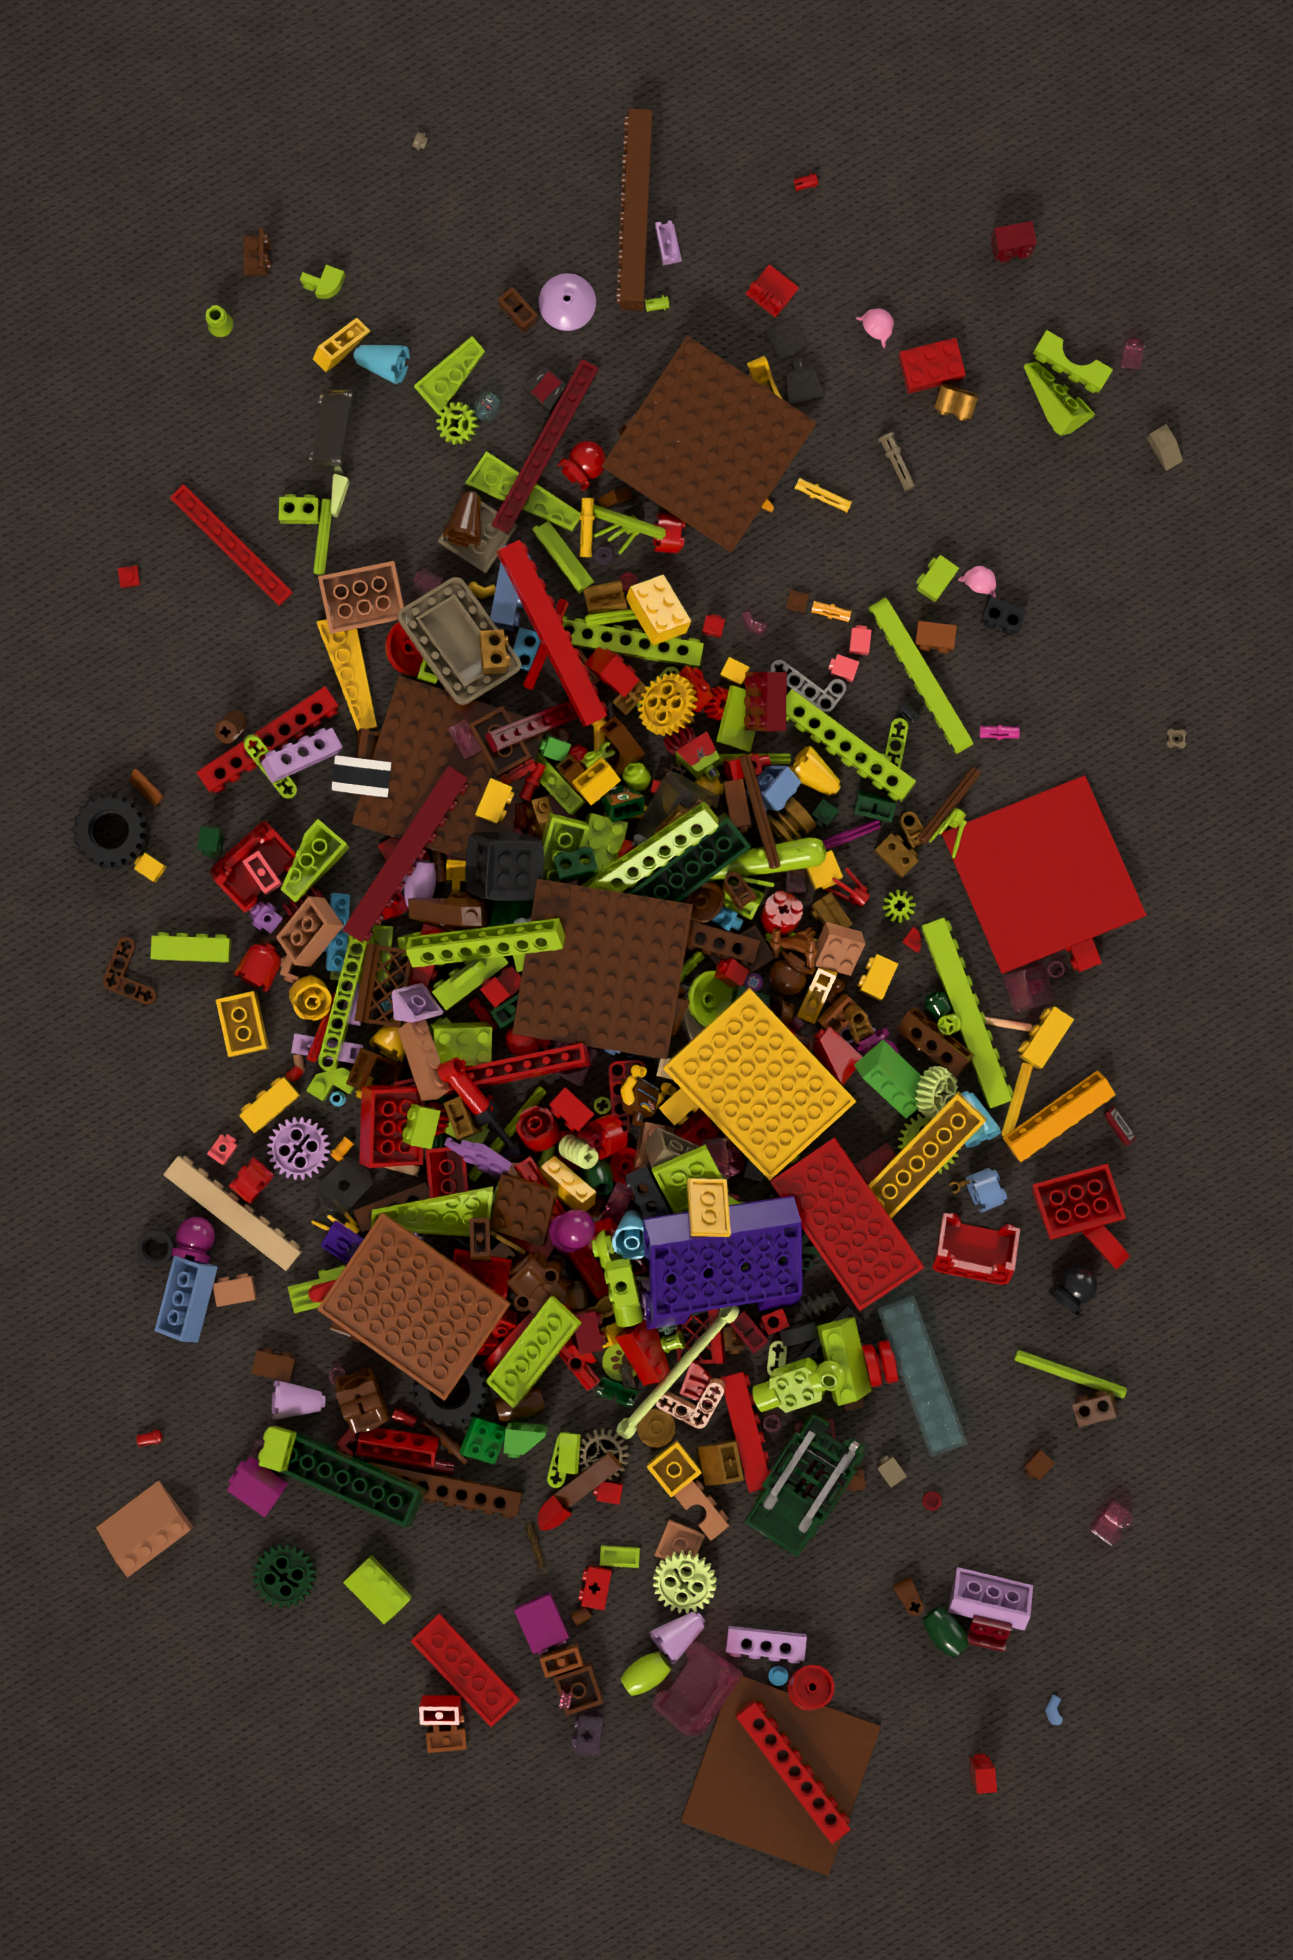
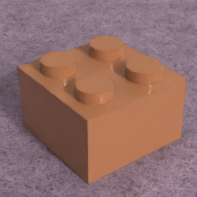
(839, 948)

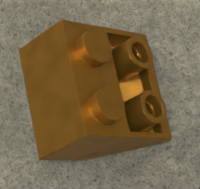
(720, 1463)

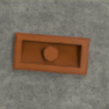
(149, 791)

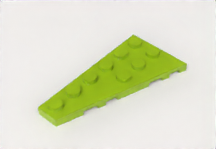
(441, 1214)

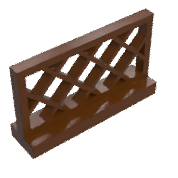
(369, 981)

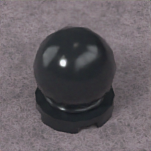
(1075, 1287)

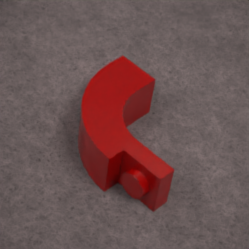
(1107, 1245)

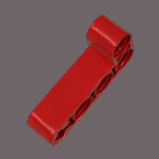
(616, 1099)

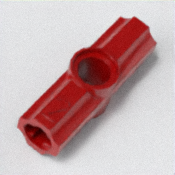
(583, 1373)

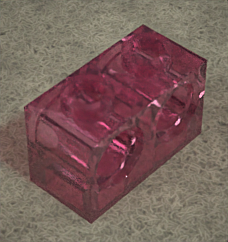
(617, 1203)

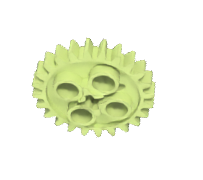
(670, 1590)

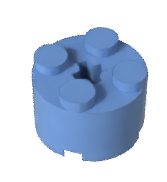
(986, 1189)

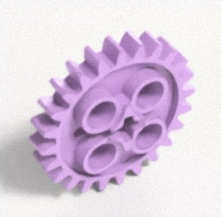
(284, 1137)

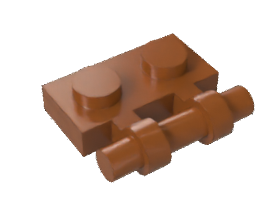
(446, 1740)

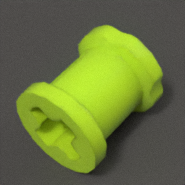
(673, 1342)

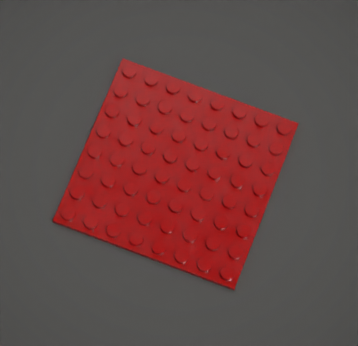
(1044, 874)

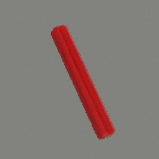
(319, 1037)

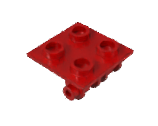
(772, 291)

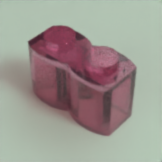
(1111, 1522)

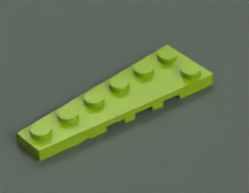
(496, 480)

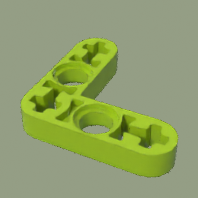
(903, 732)

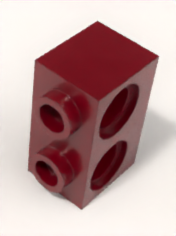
(749, 1331)

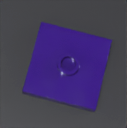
(341, 1242)

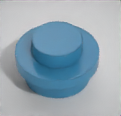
(778, 1675)

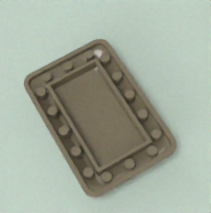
(446, 634)

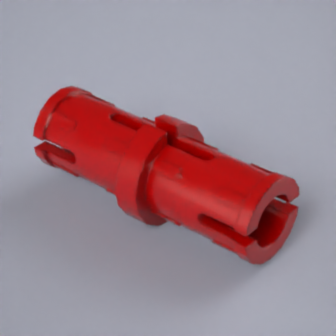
(532, 782)

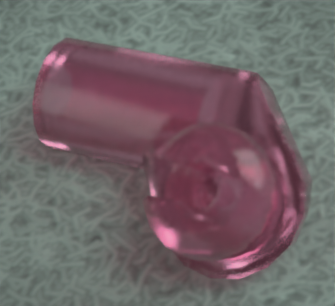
(753, 626)

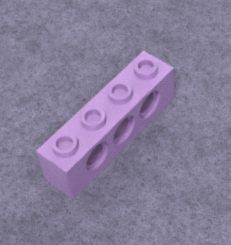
(278, 770)
(757, 1636)

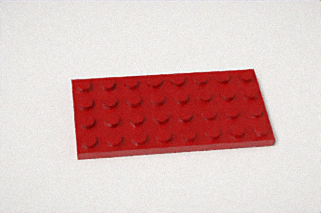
(848, 1224)

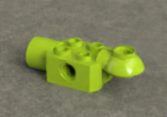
(623, 1286)
(798, 1385)

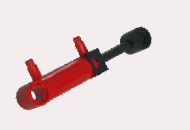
(483, 1108)

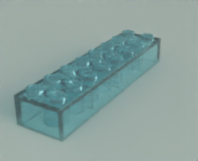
(921, 1375)

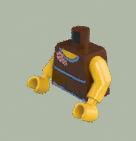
(641, 1097)

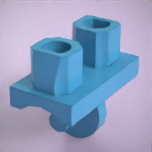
(727, 919)

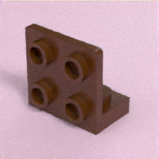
(256, 254)

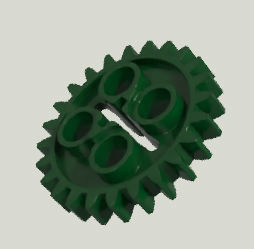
(273, 1591)

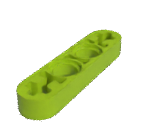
(251, 751)

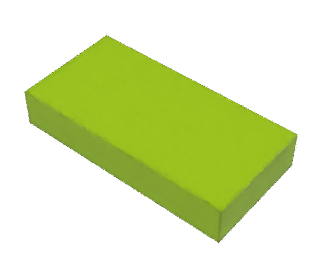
(569, 1453)
(619, 1556)

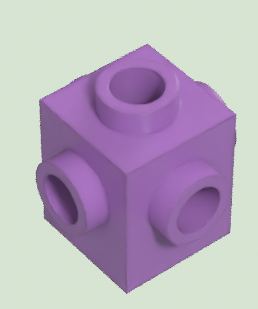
(265, 916)

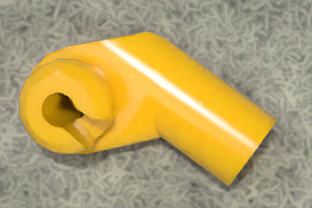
(481, 592)

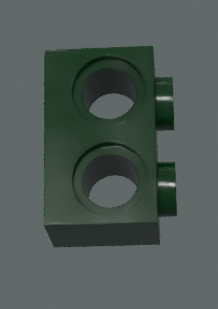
(874, 806)
(210, 841)
(577, 869)

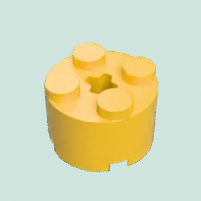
(305, 989)

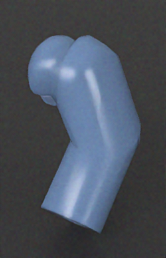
(1052, 1712)

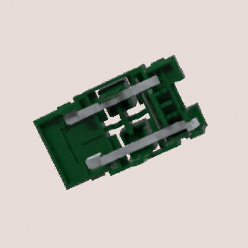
(786, 1515)

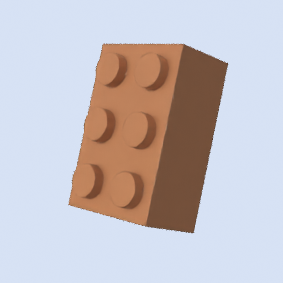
(309, 931)

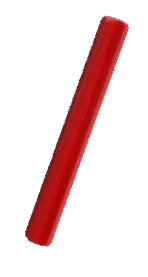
(541, 653)

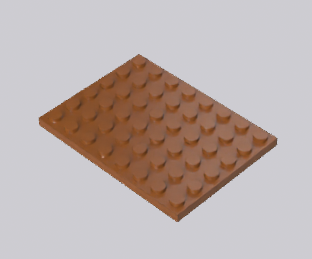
(413, 1306)

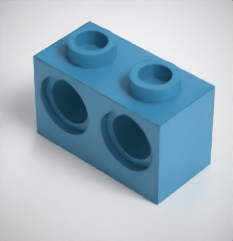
(522, 649)

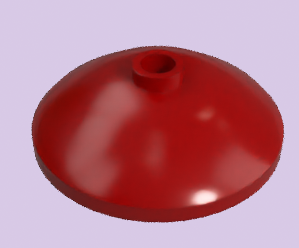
(403, 661)

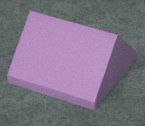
(414, 1004)

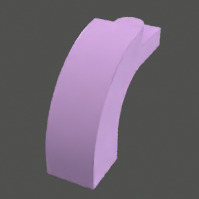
(303, 1043)

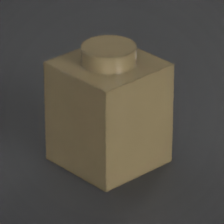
(890, 1470)

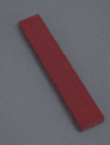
(531, 726)

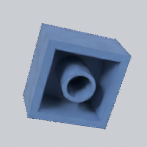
(776, 786)

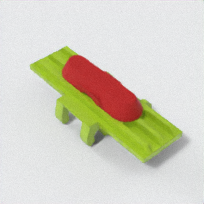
(312, 1293)

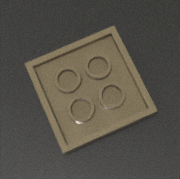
(492, 540)

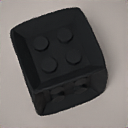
(503, 865)

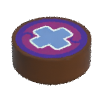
(754, 982)

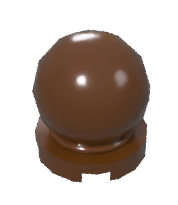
(790, 974)

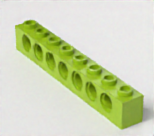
(691, 659)
(896, 792)
(651, 847)
(485, 942)

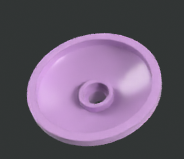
(569, 314)

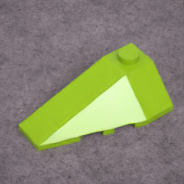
(1059, 407)
(316, 855)

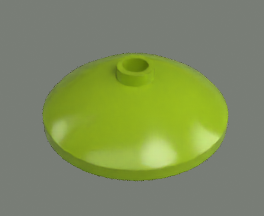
(717, 998)

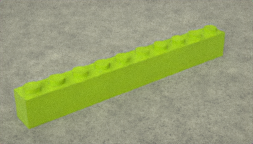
(964, 1005)

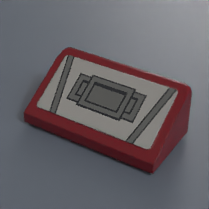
(1119, 1126)

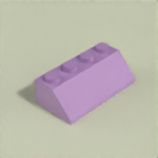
(991, 1598)

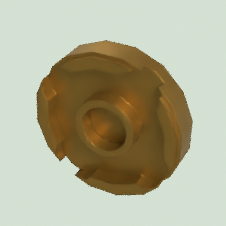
(661, 1424)

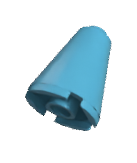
(384, 360)
(987, 1130)
(629, 1236)

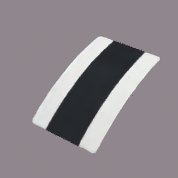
(361, 776)

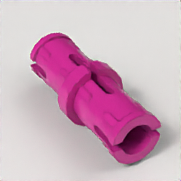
(999, 732)

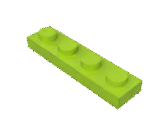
(559, 787)

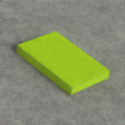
(732, 726)

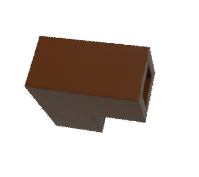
(615, 498)

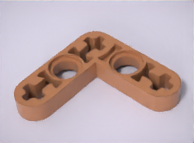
(693, 1410)

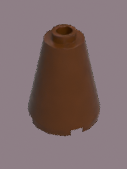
(465, 521)

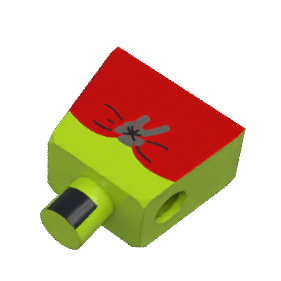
(700, 757)

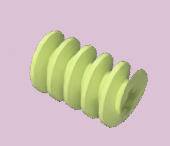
(578, 1151)

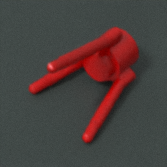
(858, 895)

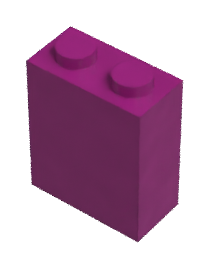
(256, 1486)
(542, 1623)

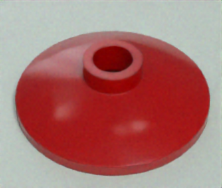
(624, 1157)

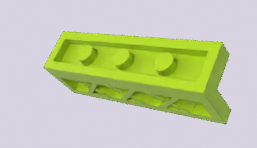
(563, 556)

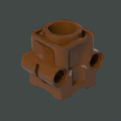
(535, 1280)
(361, 1400)

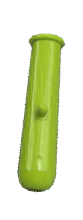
(792, 856)

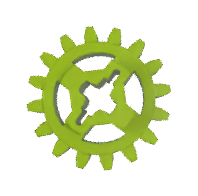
(451, 417)

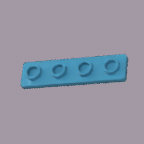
(338, 946)

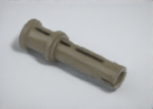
(895, 451)

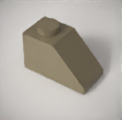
(1165, 447)

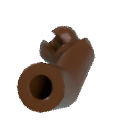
(838, 986)

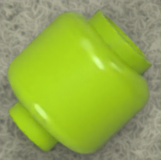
(636, 776)

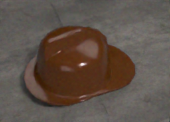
(782, 1009)

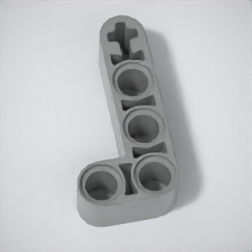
(805, 683)

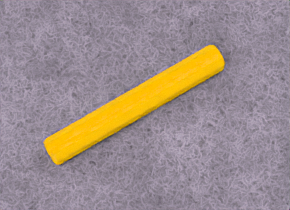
(1017, 1098)

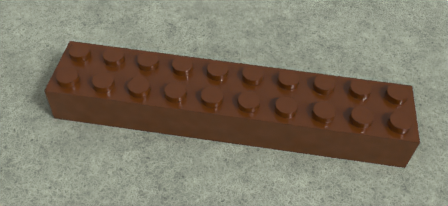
(635, 205)

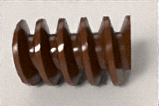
(231, 726)

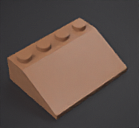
(361, 597)
(143, 1528)

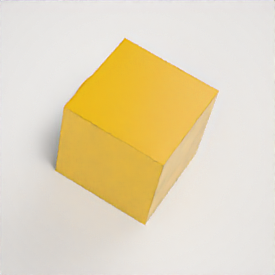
(822, 875)

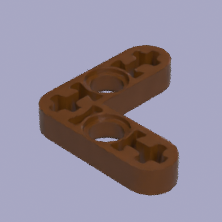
(123, 981)

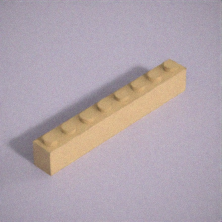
(232, 1213)

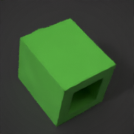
(554, 748)

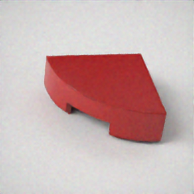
(913, 940)

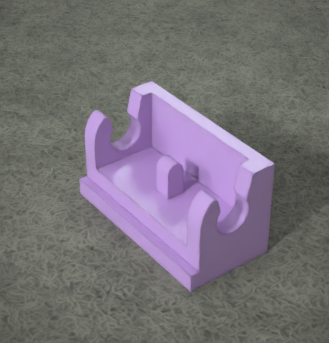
(668, 243)

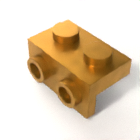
(605, 598)
(537, 816)

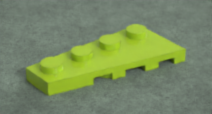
(447, 377)

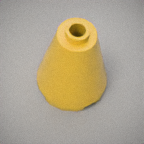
(815, 772)
(389, 1042)

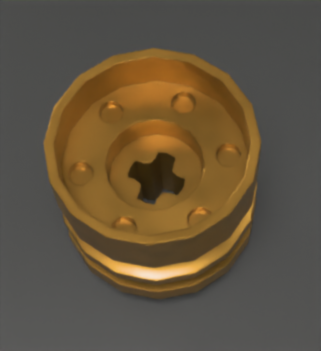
(791, 821)

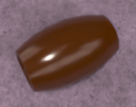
(529, 1406)

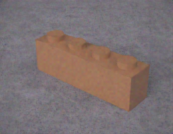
(423, 1059)

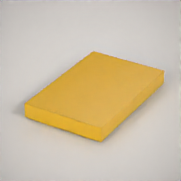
(708, 1207)

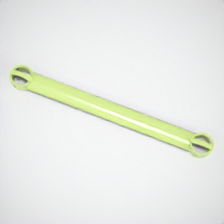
(628, 1426)

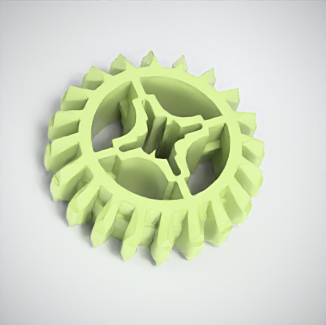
(935, 1090)

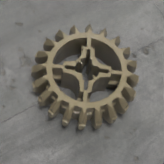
(597, 1438)

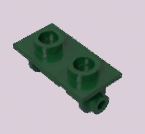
(608, 1388)

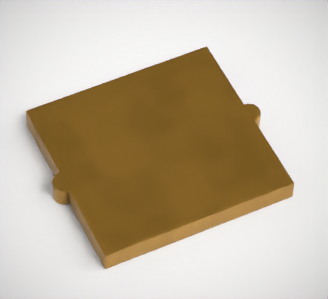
(506, 1241)

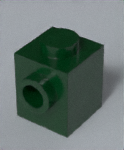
(824, 814)

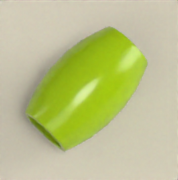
(645, 1673)

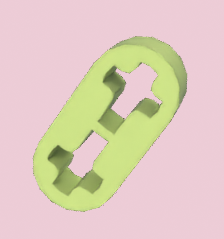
(771, 1356)

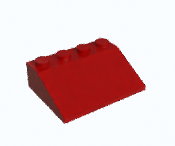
(382, 1126)
(1078, 1201)

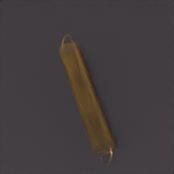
(528, 1532)

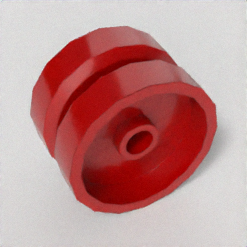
(880, 1363)
(799, 1690)

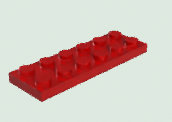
(465, 1670)

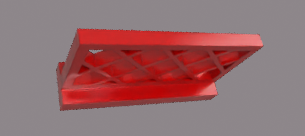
(717, 1343)

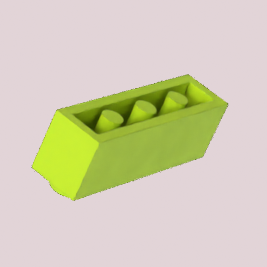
(191, 948)

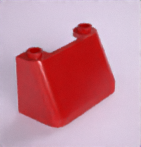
(234, 876)
(976, 1251)

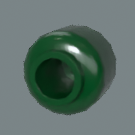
(937, 1005)

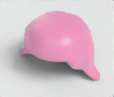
(878, 324)
(980, 580)

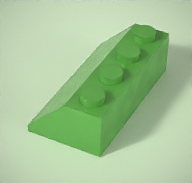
(891, 1077)
(522, 1437)

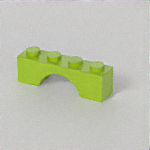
(1091, 375)

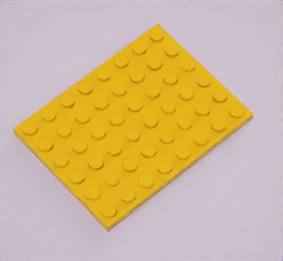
(759, 1084)

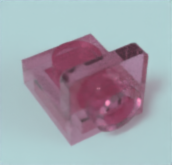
(1132, 353)

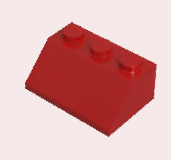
(446, 1172)

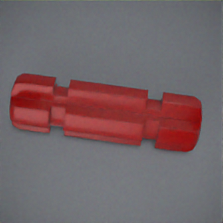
(518, 772)
(482, 1013)

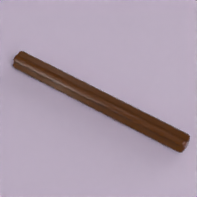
(760, 812)

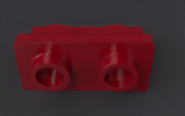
(988, 1633)

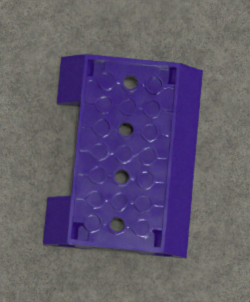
(759, 1235)

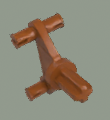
(799, 942)

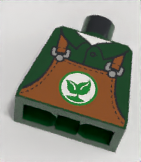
(622, 803)

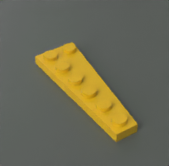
(349, 665)

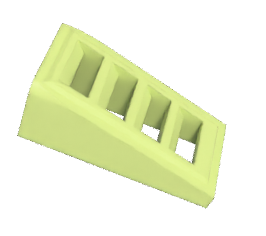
(339, 489)

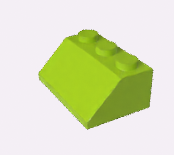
(377, 1589)

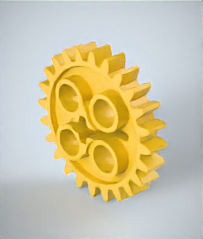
(667, 704)

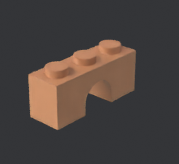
(714, 1521)

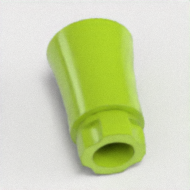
(219, 327)

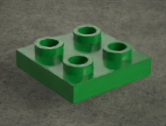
(483, 1440)

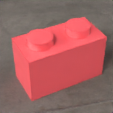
(262, 872)

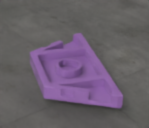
(481, 1156)

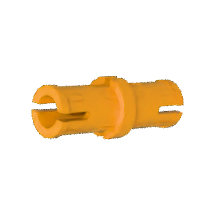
(831, 611)

